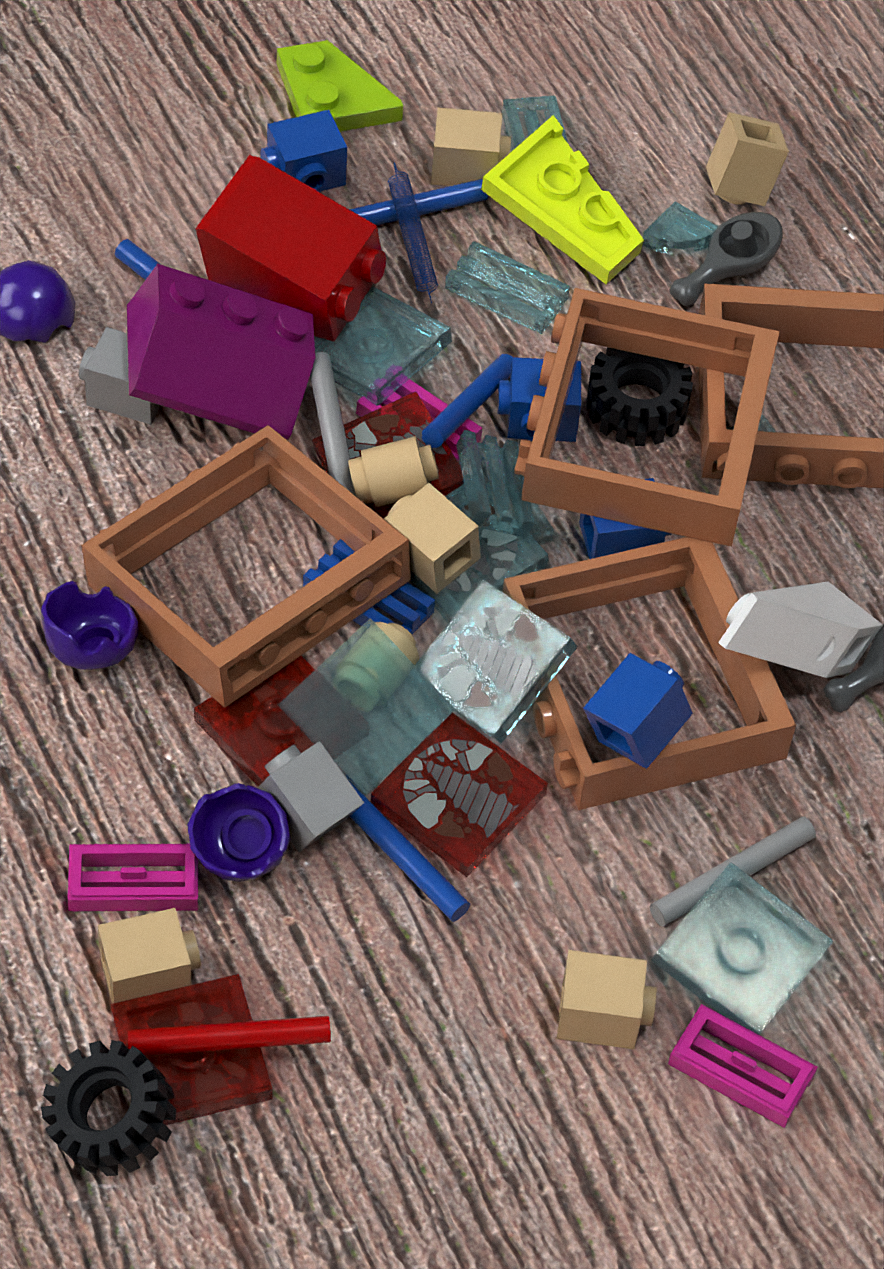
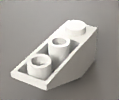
(801, 628)

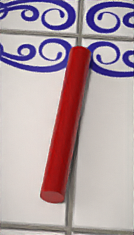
(231, 1035)

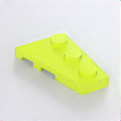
(562, 202)

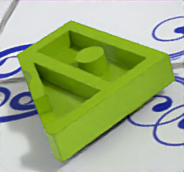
(326, 79)

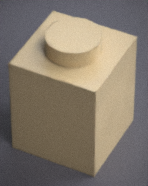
(467, 145)
(746, 159)
(439, 536)
(147, 955)
(604, 999)

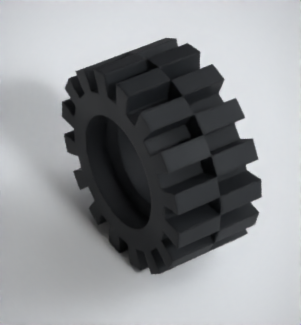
(633, 415)
(84, 1083)

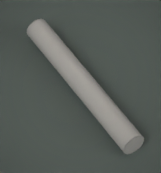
(331, 420)
(749, 861)

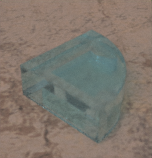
(678, 230)

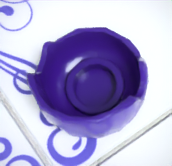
(33, 302)
(88, 628)
(239, 832)

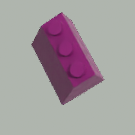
(218, 352)

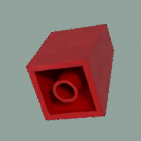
(291, 246)

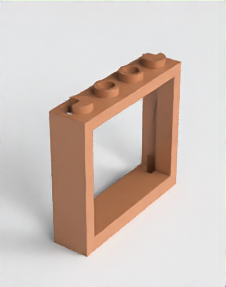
(802, 319)
(663, 335)
(631, 575)
(292, 625)

